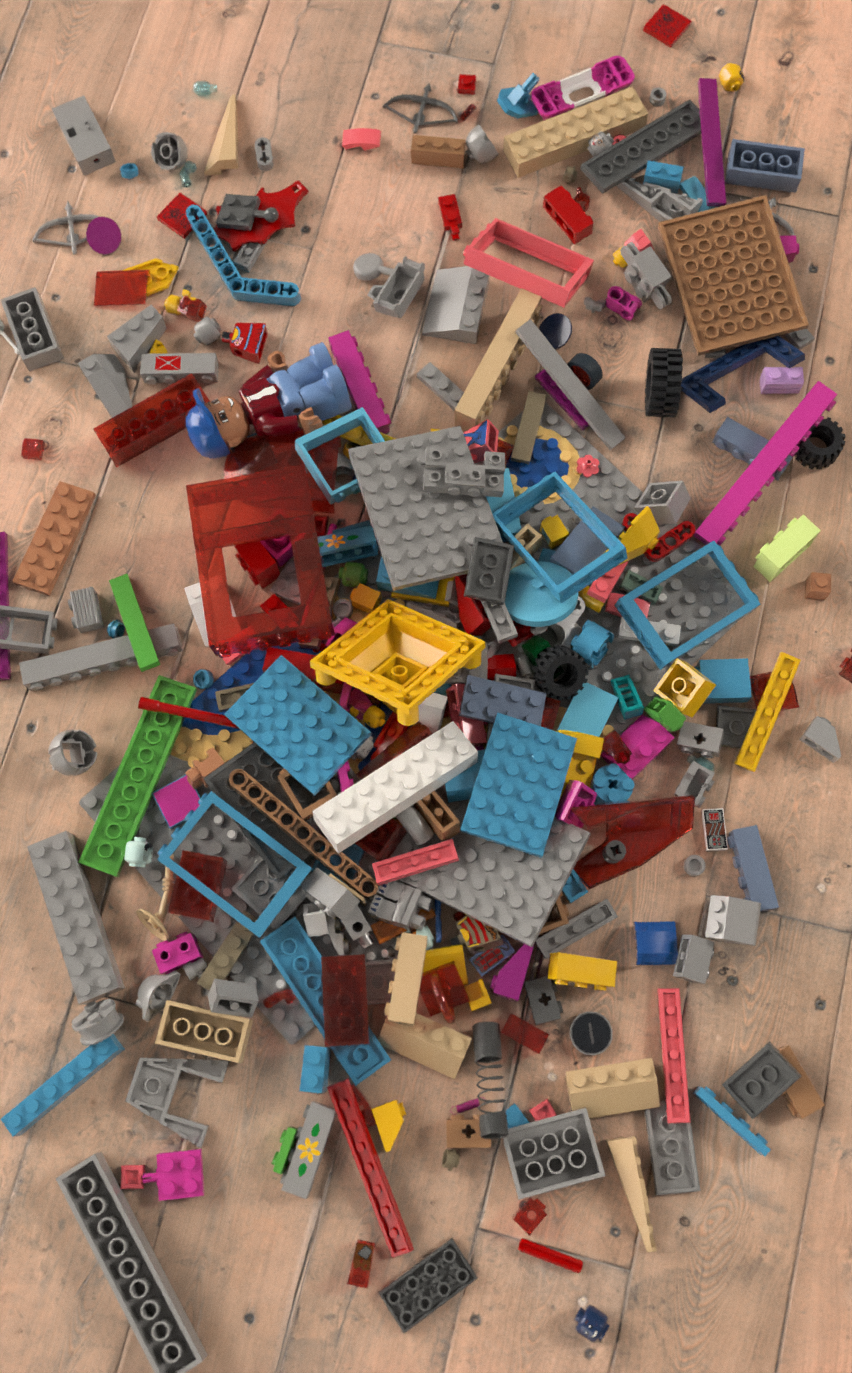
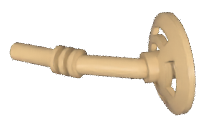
(155, 922)

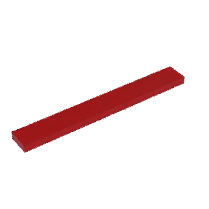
(370, 1168)

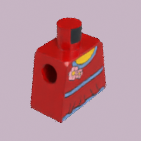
(247, 340)

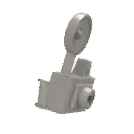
(400, 288)

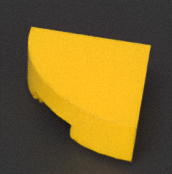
(158, 348)

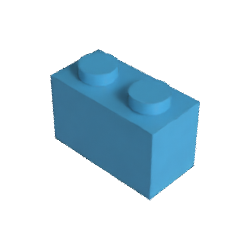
(664, 175)

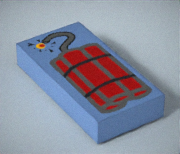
(491, 958)

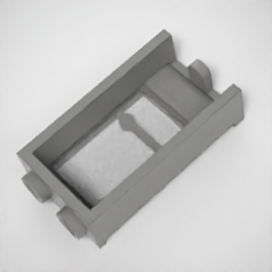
(27, 629)

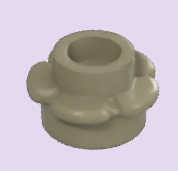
(570, 174)
(450, 1159)

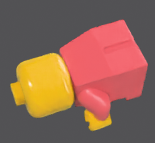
(641, 242)

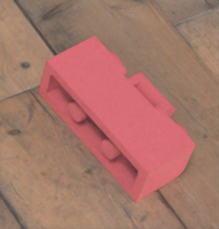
(471, 728)

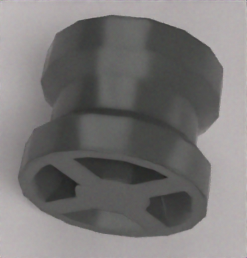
(609, 852)

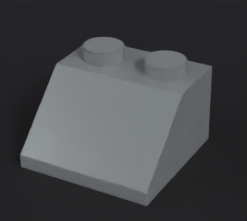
(665, 500)
(732, 920)

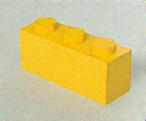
(582, 971)

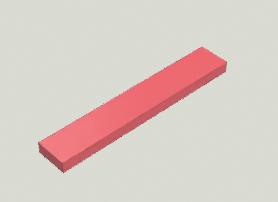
(673, 1056)

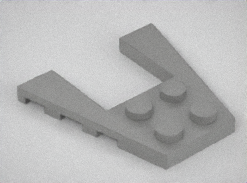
(155, 1086)

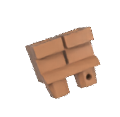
(202, 769)

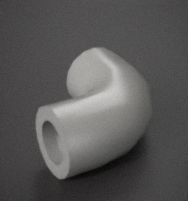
(415, 825)

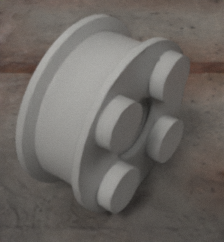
(97, 1021)

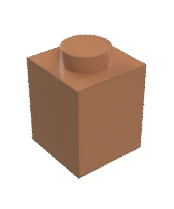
(818, 586)

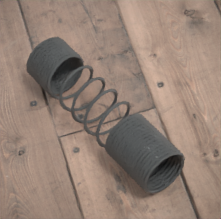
(488, 1050)

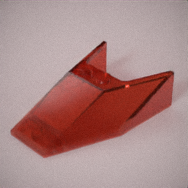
(641, 825)

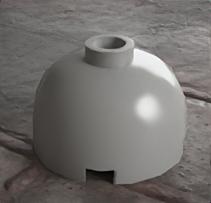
(480, 146)
(169, 151)

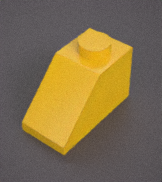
(389, 1121)

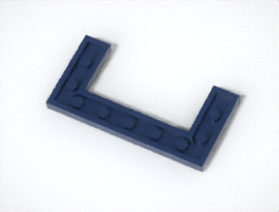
(696, 384)

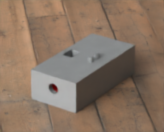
(84, 135)

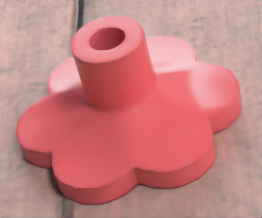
(587, 466)

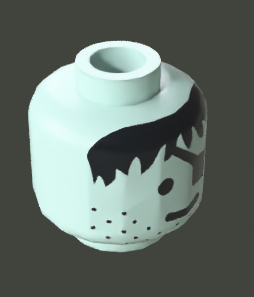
(138, 852)

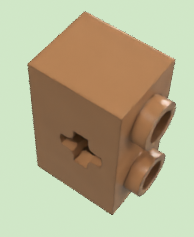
(457, 1139)

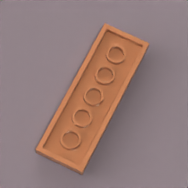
(54, 538)

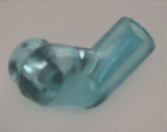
(185, 171)

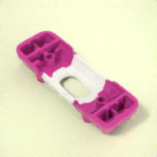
(603, 78)

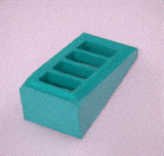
(628, 709)

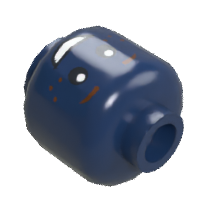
(591, 1323)

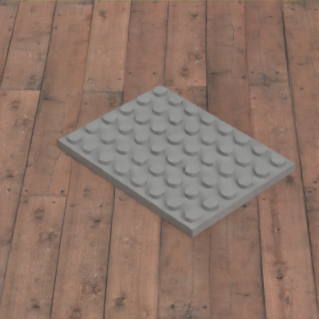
(417, 531)
(498, 882)

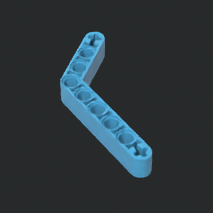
(287, 292)

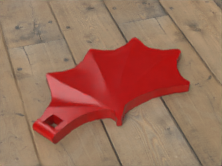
(283, 201)

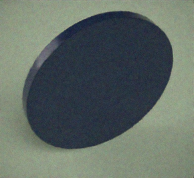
(556, 329)

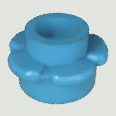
(116, 629)

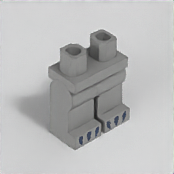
(400, 905)

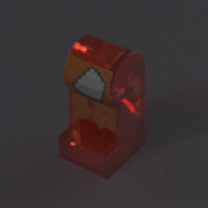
(361, 1264)

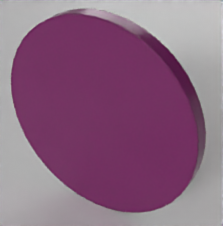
(103, 235)

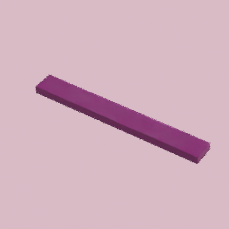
(711, 142)

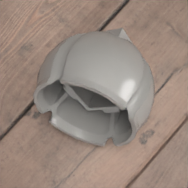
(81, 752)

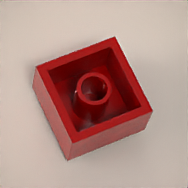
(257, 563)

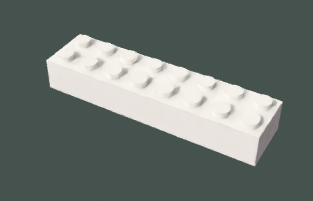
(395, 786)

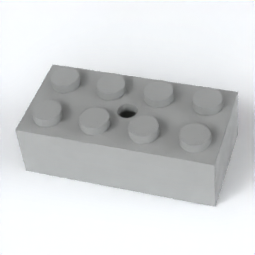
(32, 329)

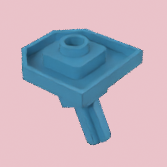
(517, 100)

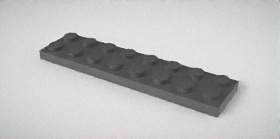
(646, 144)

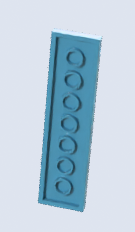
(302, 969)

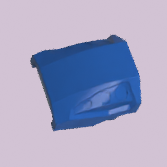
(656, 943)

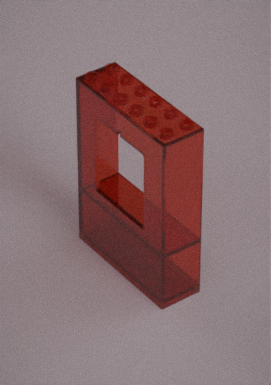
(251, 511)

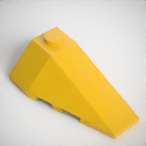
(640, 535)

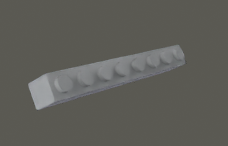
(94, 659)

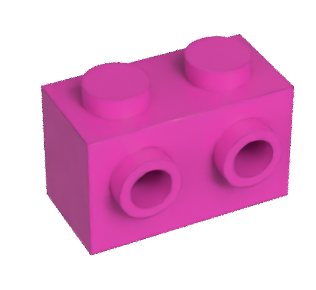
(175, 954)

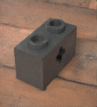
(542, 1013)

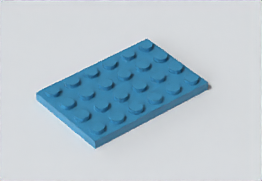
(298, 724)
(519, 785)

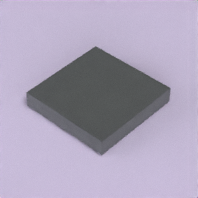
(735, 723)

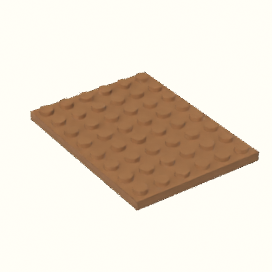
(732, 275)

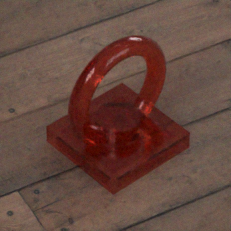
(443, 990)

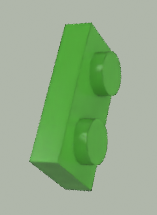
(288, 1141)

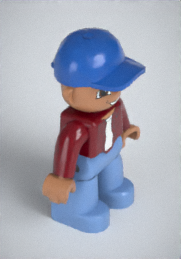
(273, 401)

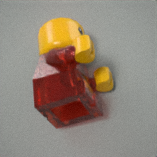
(187, 306)

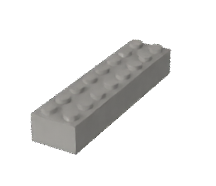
(75, 918)

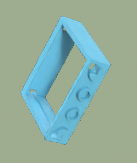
(328, 433)

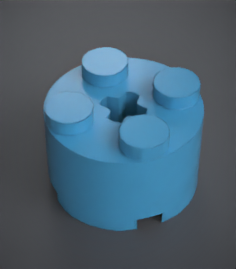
(592, 643)
(611, 784)

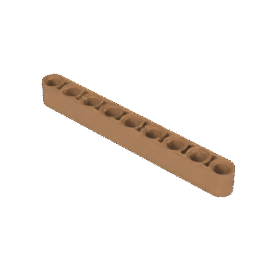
(298, 823)

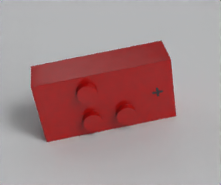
(302, 663)

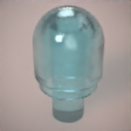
(204, 88)
(702, 761)

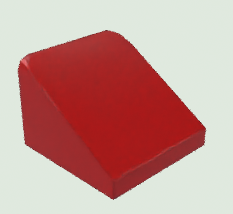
(322, 523)

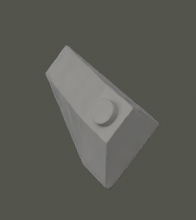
(108, 381)

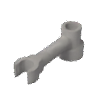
(195, 969)

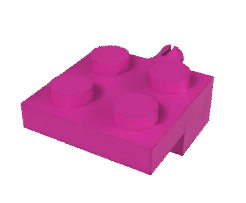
(178, 1174)

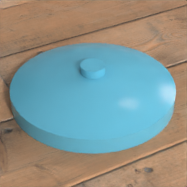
(531, 601)

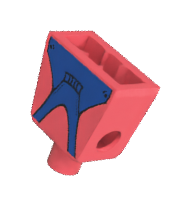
(481, 439)

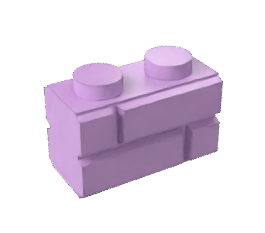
(781, 380)

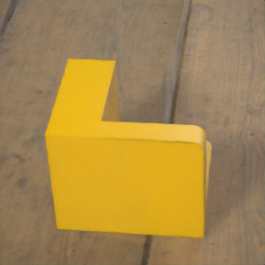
(478, 995)

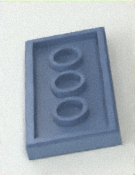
(583, 545)

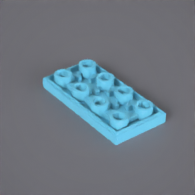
(588, 711)

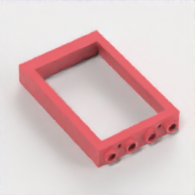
(534, 246)

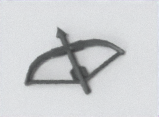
(419, 116)

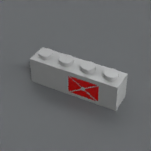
(175, 366)

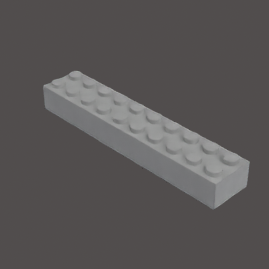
(131, 1267)

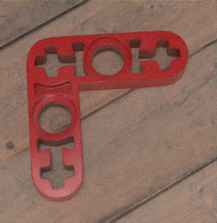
(665, 549)

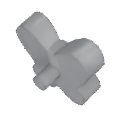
(594, 305)

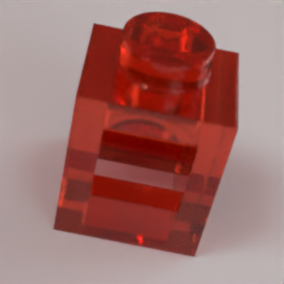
(522, 1219)

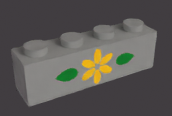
(309, 1149)

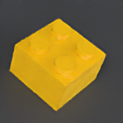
(684, 687)

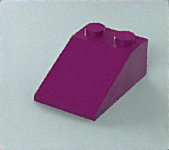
(511, 977)

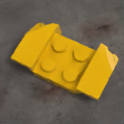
(584, 757)

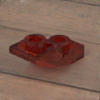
(367, 1108)

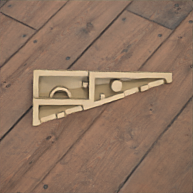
(225, 151)
(628, 1167)

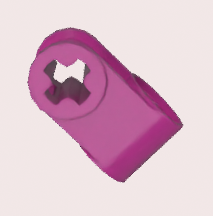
(623, 304)

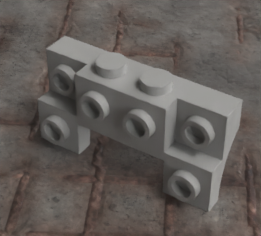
(463, 478)

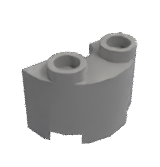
(695, 783)

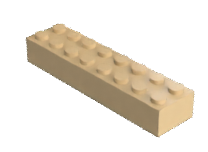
(570, 132)
(497, 362)

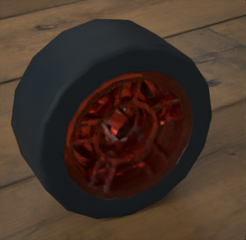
(586, 369)

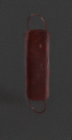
(468, 111)

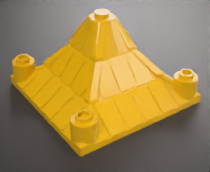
(398, 657)

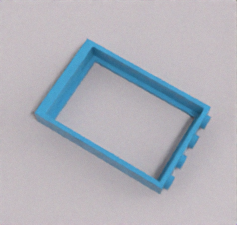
(591, 572)
(646, 633)
(277, 902)

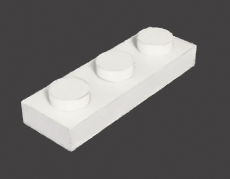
(668, 632)

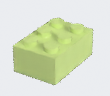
(786, 547)

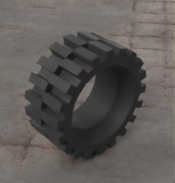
(663, 382)

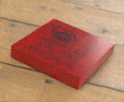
(667, 25)
(175, 215)

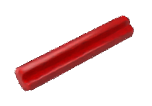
(550, 1255)

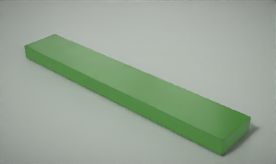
(134, 623)

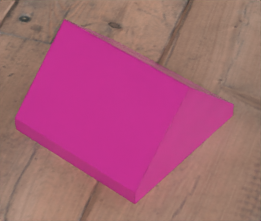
(574, 795)

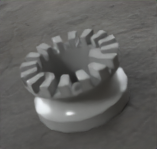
(657, 101)

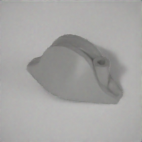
(154, 993)

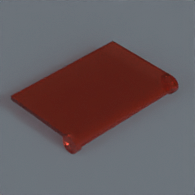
(121, 287)

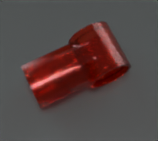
(616, 748)

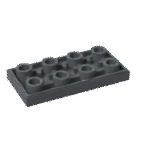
(428, 1285)

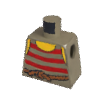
(476, 936)

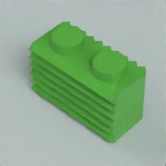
(665, 714)

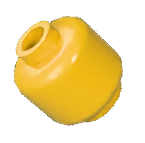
(731, 77)

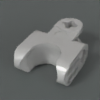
(566, 628)

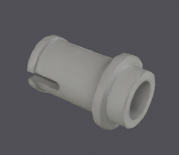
(524, 667)

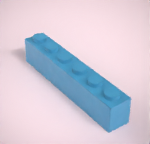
(61, 1085)

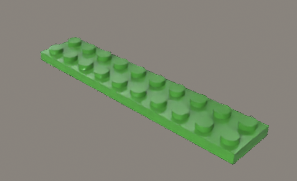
(136, 779)

